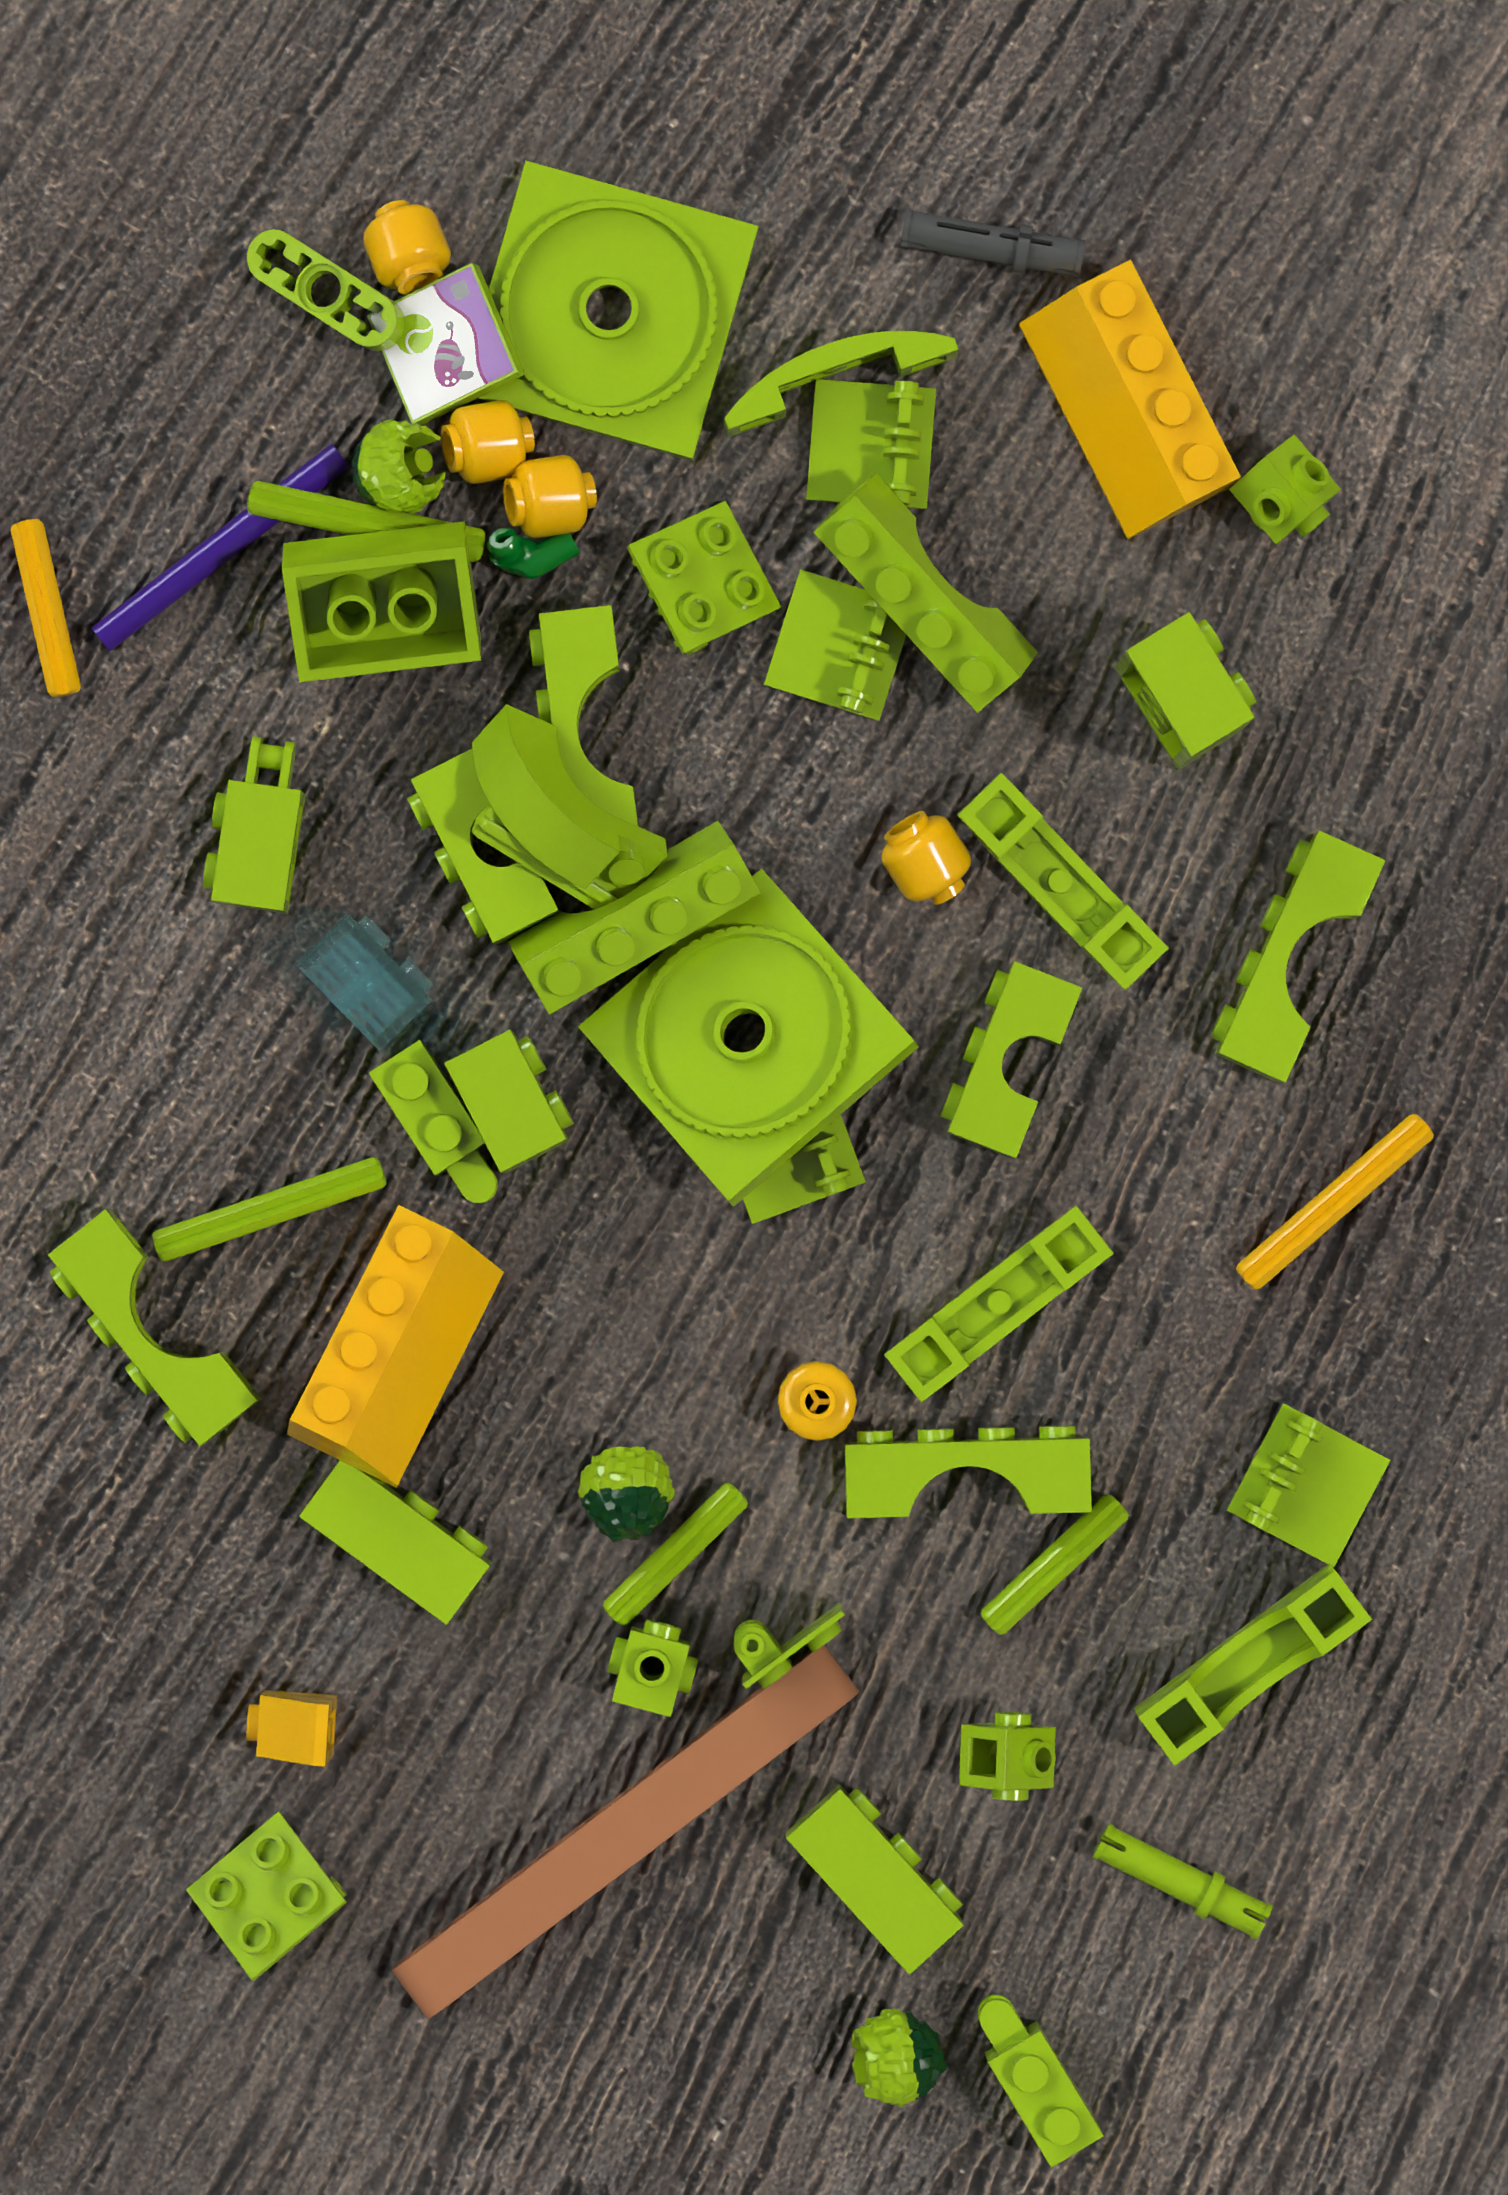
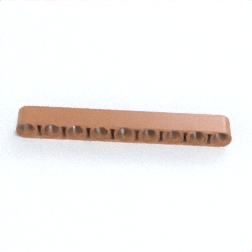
(624, 1831)

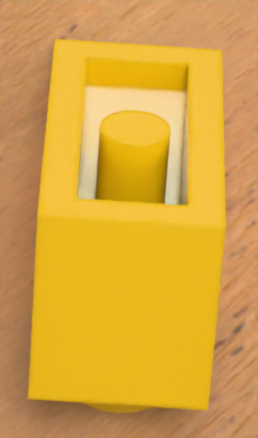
(294, 1727)

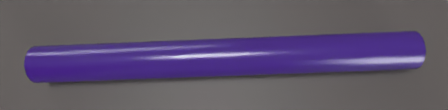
(210, 555)

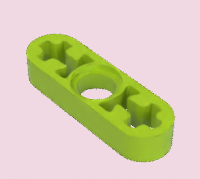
(283, 281)

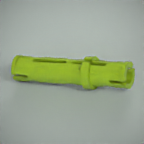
(1182, 1881)

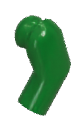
(527, 557)

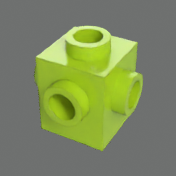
(1286, 491)
(646, 1690)
(1008, 1756)

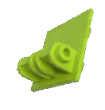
(867, 432)
(703, 577)
(836, 647)
(814, 1172)
(1308, 1485)
(770, 1661)
(266, 1896)

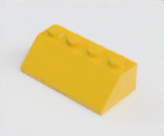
(1129, 400)
(395, 1347)

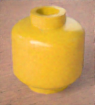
(406, 246)
(486, 441)
(549, 496)
(926, 858)
(804, 1381)

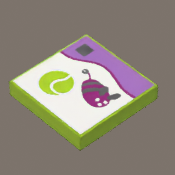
(449, 346)

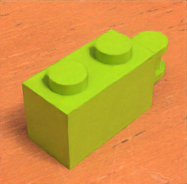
(257, 834)
(436, 1120)
(1036, 2082)

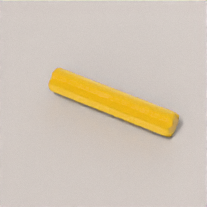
(45, 608)

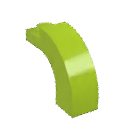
(549, 815)

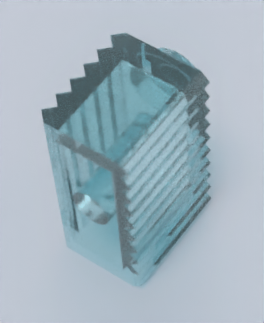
(366, 980)

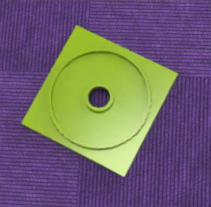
(683, 282)
(757, 1107)

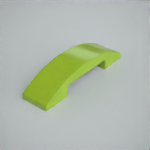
(909, 349)
(1061, 882)
(998, 1303)

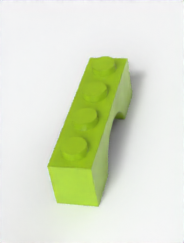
(882, 551)
(577, 657)
(586, 949)
(1264, 1027)
(104, 1269)
(889, 1474)
(1242, 1667)

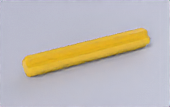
(1334, 1201)

